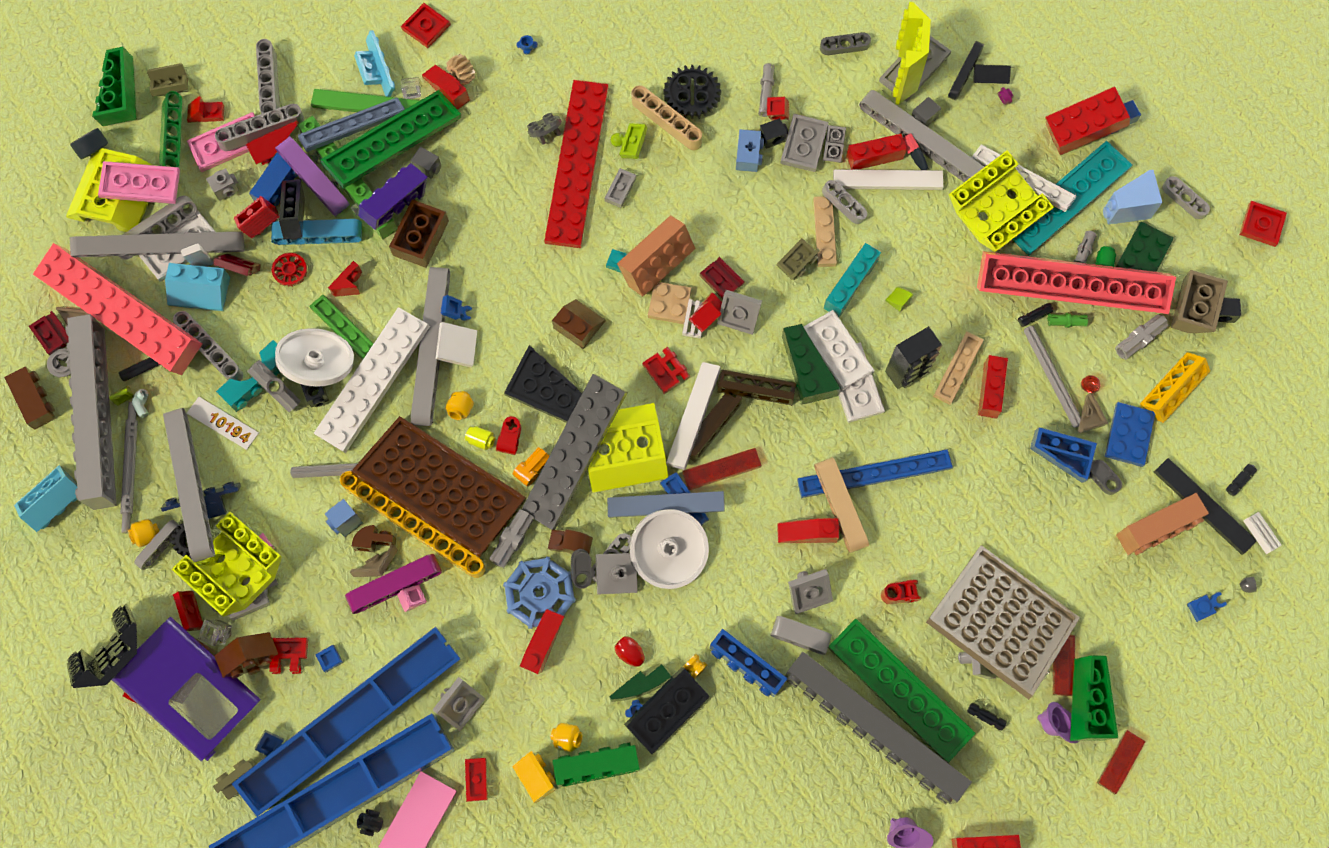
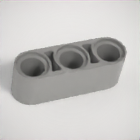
(801, 635)

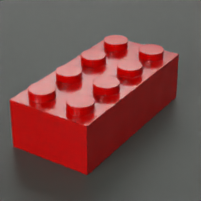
(1087, 120)

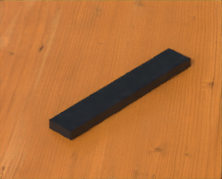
(1217, 516)

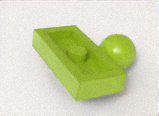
(632, 141)

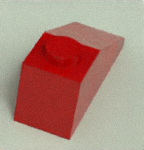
(448, 86)
(263, 147)
(809, 531)
(542, 642)

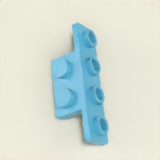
(373, 66)

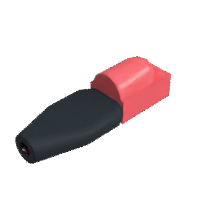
(916, 154)

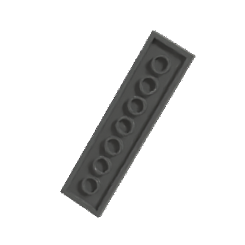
(574, 451)

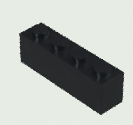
(292, 209)

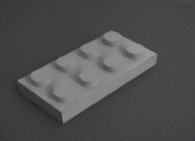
(937, 55)

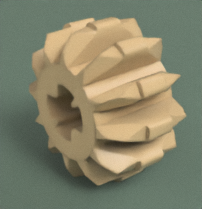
(461, 69)

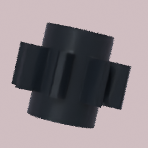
(369, 822)

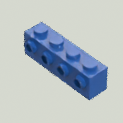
(748, 663)

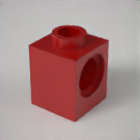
(778, 108)

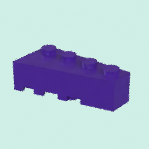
(393, 196)

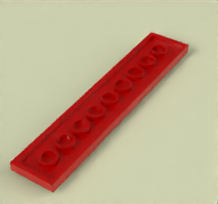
(576, 164)

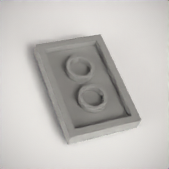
(804, 142)

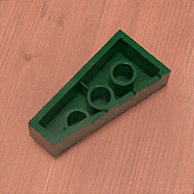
(808, 368)

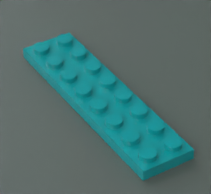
(1087, 183)

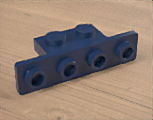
(212, 497)

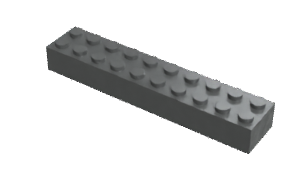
(878, 729)

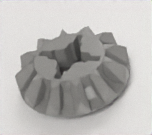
(54, 365)

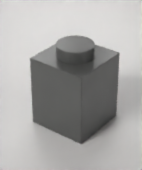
(926, 111)
(426, 162)

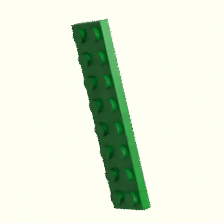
(390, 139)
(901, 690)

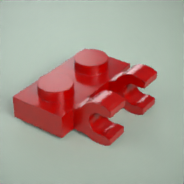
(289, 649)

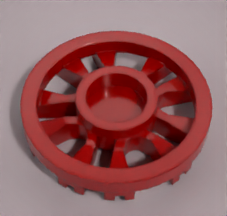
(289, 269)

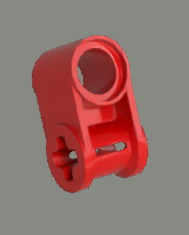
(509, 439)
(904, 592)

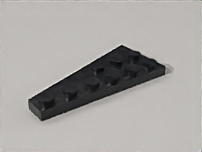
(542, 387)

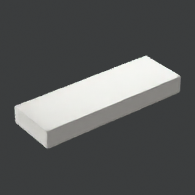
(197, 256)

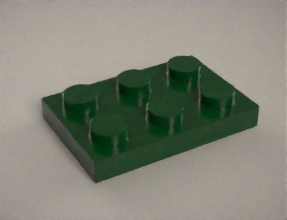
(1145, 249)

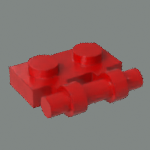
(661, 373)

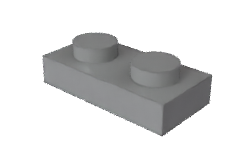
(620, 188)

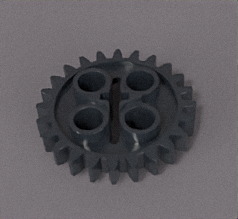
(675, 91)

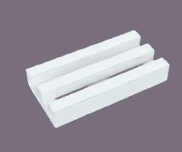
(691, 334)
(1262, 533)

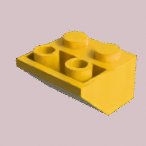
(534, 777)

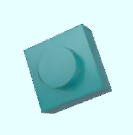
(614, 258)

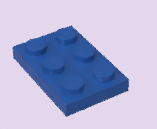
(1130, 434)

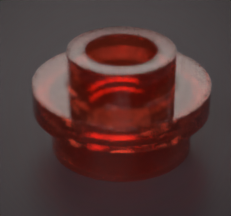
(1090, 384)

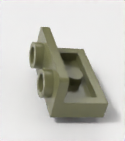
(167, 79)
(797, 258)
(225, 781)

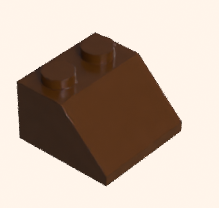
(577, 323)

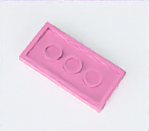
(207, 151)
(139, 182)
(419, 814)

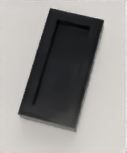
(992, 74)

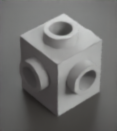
(223, 184)

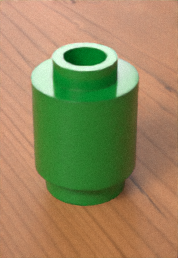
(1106, 256)

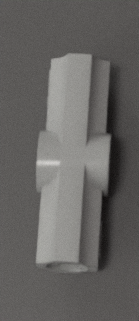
(1141, 336)
(282, 395)
(511, 538)

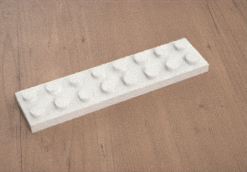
(371, 380)

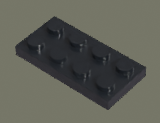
(666, 710)

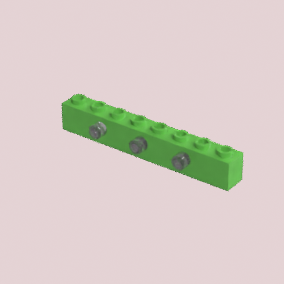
(358, 190)

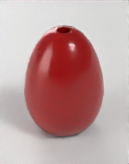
(629, 651)

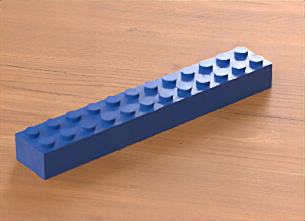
(345, 721)
(344, 789)

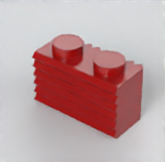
(256, 217)

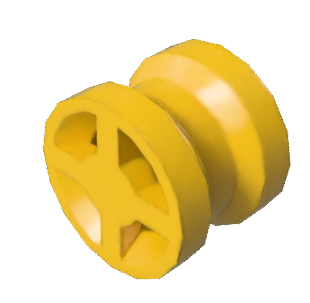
(695, 666)

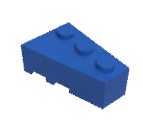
(1065, 452)

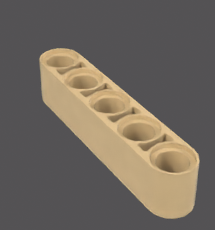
(663, 110)
(841, 505)

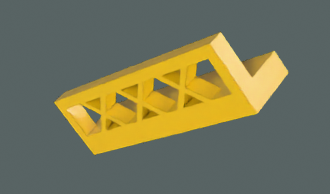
(1180, 386)

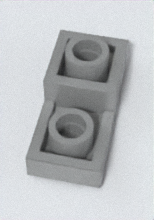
(834, 144)

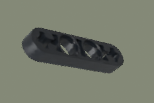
(965, 70)

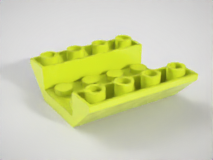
(913, 49)
(988, 194)
(121, 213)
(626, 461)
(244, 558)

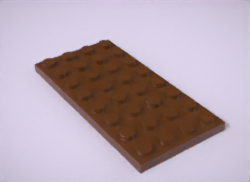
(439, 486)

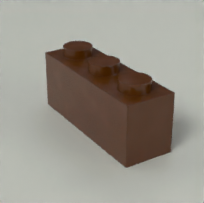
(30, 397)

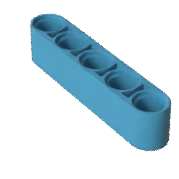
(322, 232)

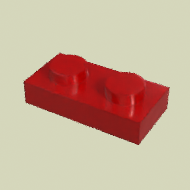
(188, 610)
(476, 779)

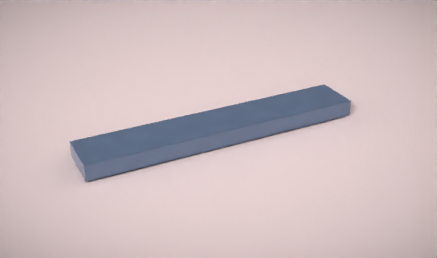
(350, 124)
(685, 502)

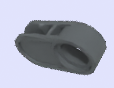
(1101, 473)
(581, 565)

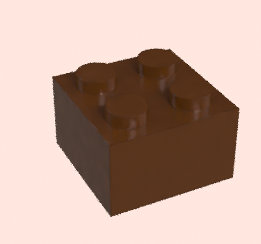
(246, 655)

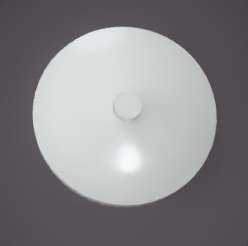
(314, 357)
(669, 548)

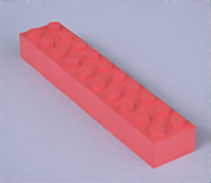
(1076, 282)
(118, 309)

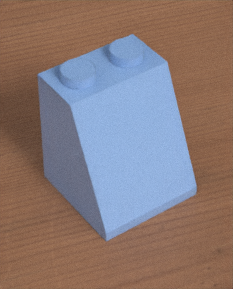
(1134, 201)

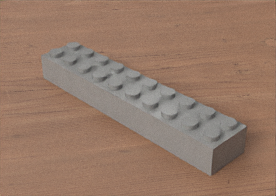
(91, 413)

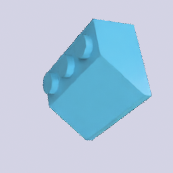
(196, 286)
(47, 499)

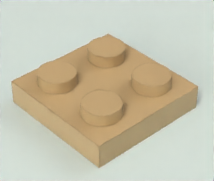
(669, 302)

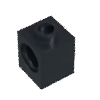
(773, 133)
(1230, 310)
(317, 400)

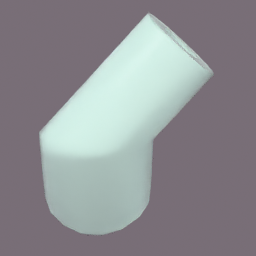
(139, 401)

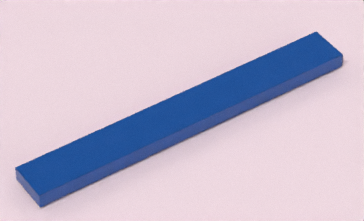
(882, 472)

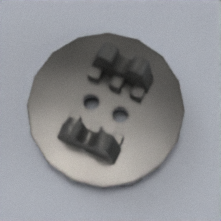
(544, 126)

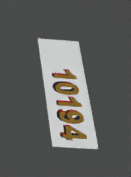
(222, 423)

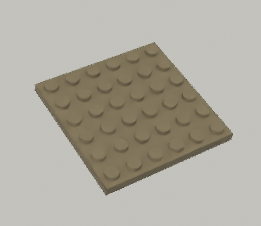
(1004, 621)

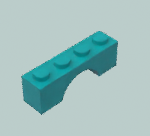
(851, 279)
(240, 392)

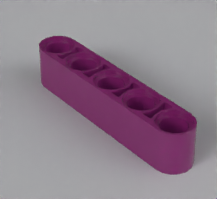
(392, 583)

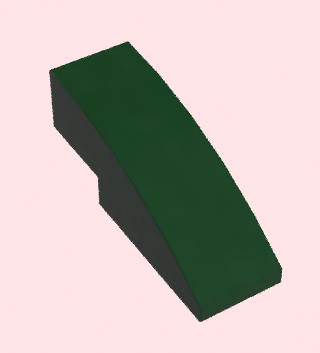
(641, 684)

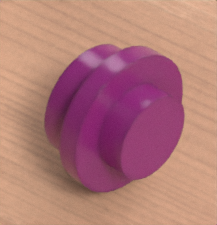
(1005, 95)

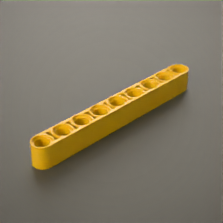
(418, 531)

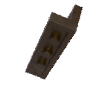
(755, 391)
(714, 423)

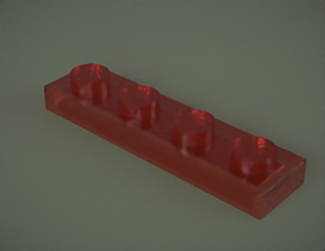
(721, 469)

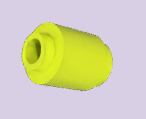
(480, 438)

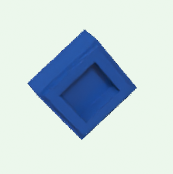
(329, 658)

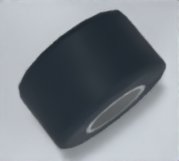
(89, 143)

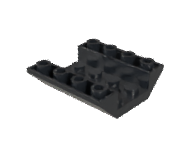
(109, 660)

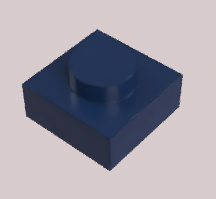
(268, 742)

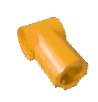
(528, 470)

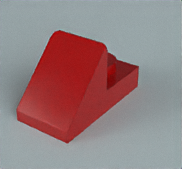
(205, 111)
(343, 284)
(706, 312)

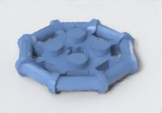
(538, 580)

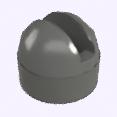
(1248, 585)

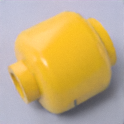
(459, 405)
(142, 532)
(566, 737)

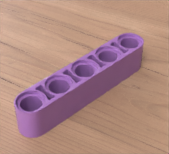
(312, 176)

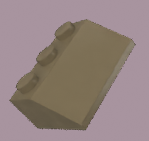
(1199, 303)

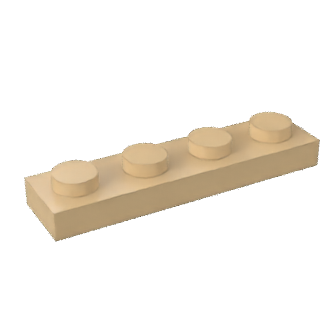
(824, 232)
(958, 368)

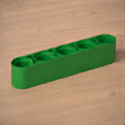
(173, 127)

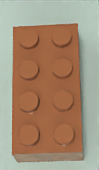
(656, 255)
(1162, 525)

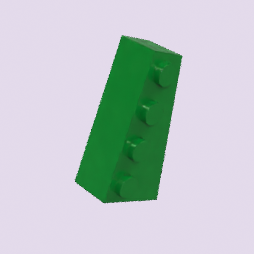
(117, 89)
(1092, 701)
(596, 765)

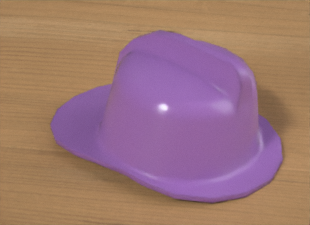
(1056, 721)
(906, 834)

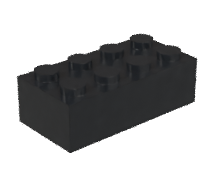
(913, 358)

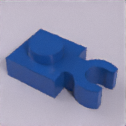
(453, 308)
(1204, 607)

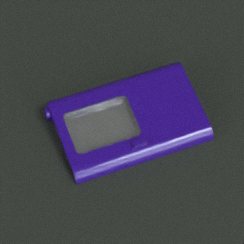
(185, 690)

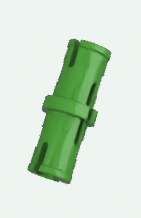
(1067, 320)

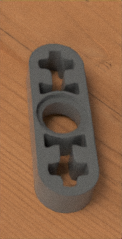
(847, 37)

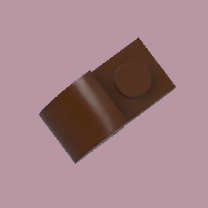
(368, 538)
(569, 541)

